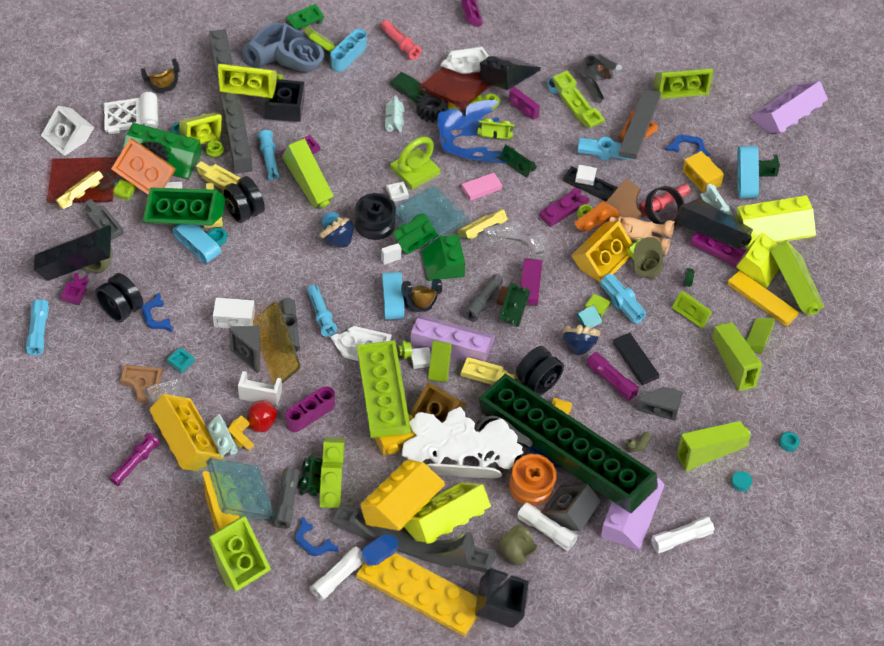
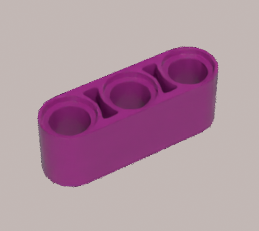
(531, 279)
(316, 402)

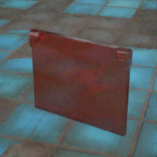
(455, 87)
(69, 171)

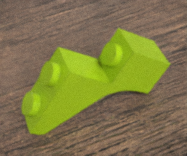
(332, 472)

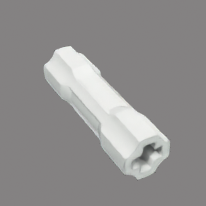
(696, 529)
(559, 534)
(326, 585)

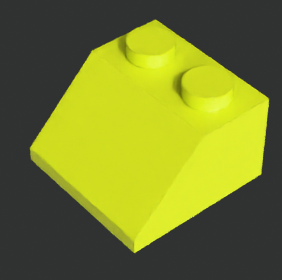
(203, 127)
(759, 261)

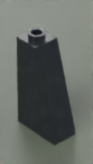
(714, 223)

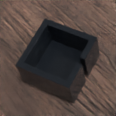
(502, 603)

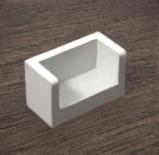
(233, 312)
(258, 391)

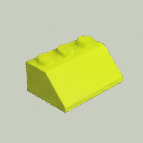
(247, 80)

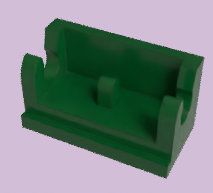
(769, 168)
(514, 305)

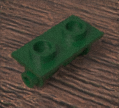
(517, 161)
(308, 481)

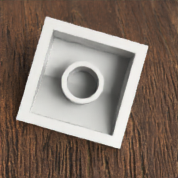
(66, 130)

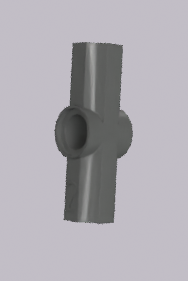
(289, 312)

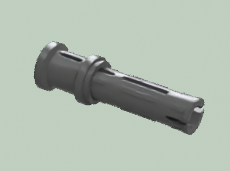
(479, 302)

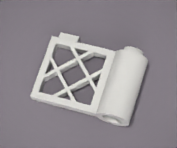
(145, 110)

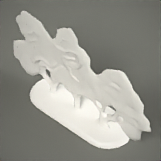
(458, 439)

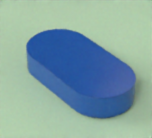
(379, 550)

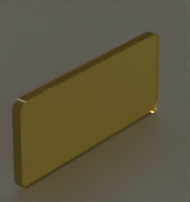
(277, 343)

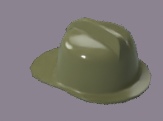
(648, 258)

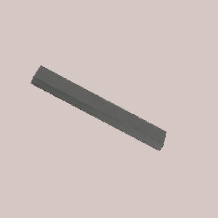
(639, 124)

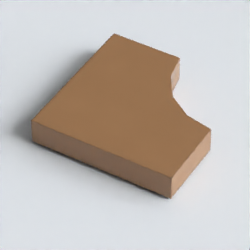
(625, 200)
(139, 378)

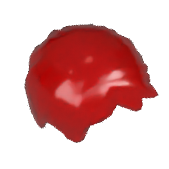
(261, 416)

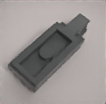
(101, 217)

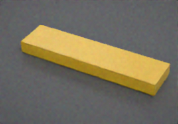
(763, 298)

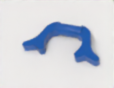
(689, 139)
(157, 302)
(313, 551)

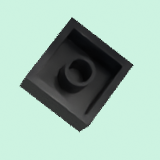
(286, 101)

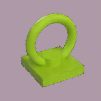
(416, 166)

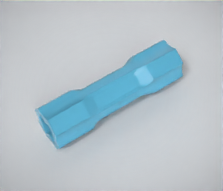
(35, 339)

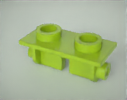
(489, 127)

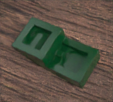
(406, 84)

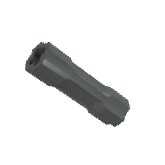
(289, 485)

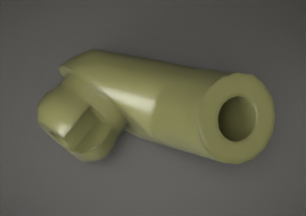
(640, 445)

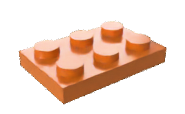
(142, 167)

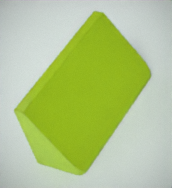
(760, 334)
(440, 361)

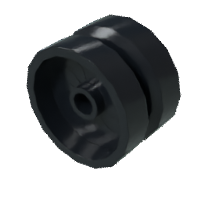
(243, 199)
(375, 216)
(119, 297)
(539, 370)

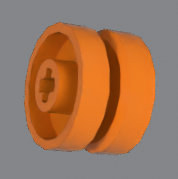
(532, 479)

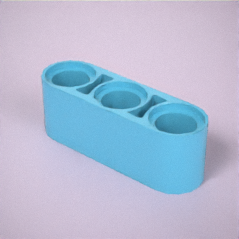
(348, 50)
(748, 172)
(197, 242)
(392, 295)

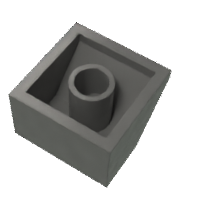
(572, 506)

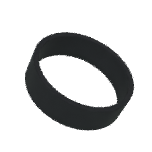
(649, 203)

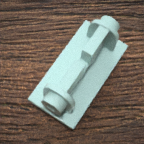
(394, 115)
(713, 198)
(221, 436)

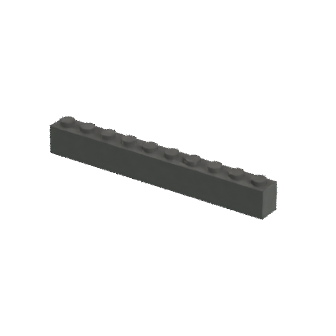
(231, 106)

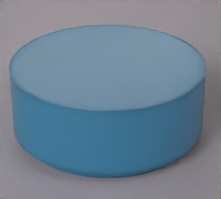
(328, 218)

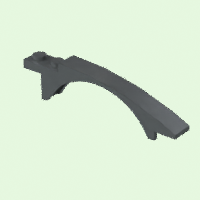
(456, 551)

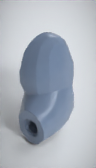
(286, 46)

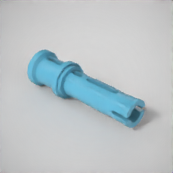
(267, 148)
(323, 316)

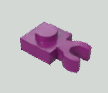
(75, 291)

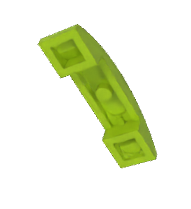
(575, 101)

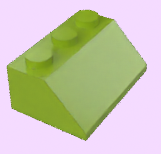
(683, 82)

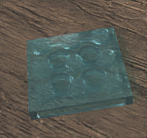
(438, 207)
(240, 489)

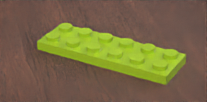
(383, 389)

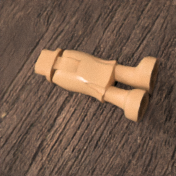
(641, 229)

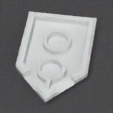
(465, 60)
(348, 341)

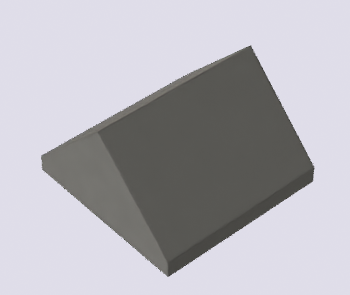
(246, 344)

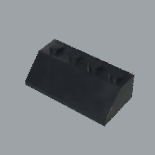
(74, 254)

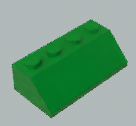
(182, 150)
(184, 206)

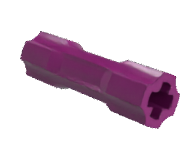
(623, 385)

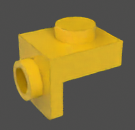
(236, 429)

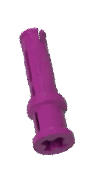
(139, 453)

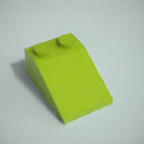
(238, 554)

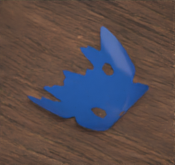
(454, 119)

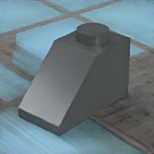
(661, 403)

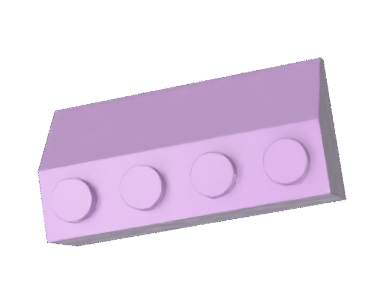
(790, 107)
(465, 341)
(631, 528)

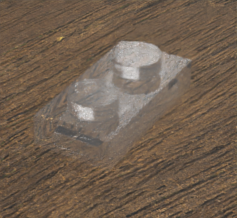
(173, 387)

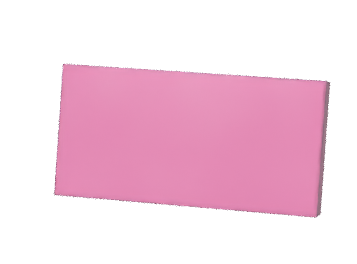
(481, 186)

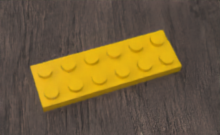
(423, 592)

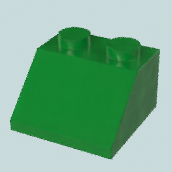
(444, 258)

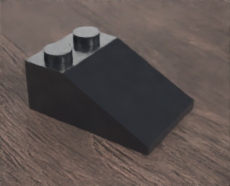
(505, 71)

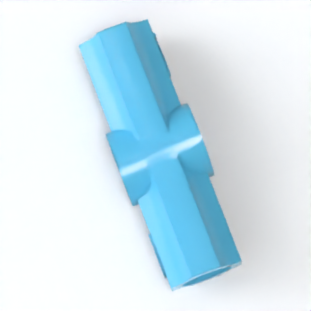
(602, 148)
(623, 298)

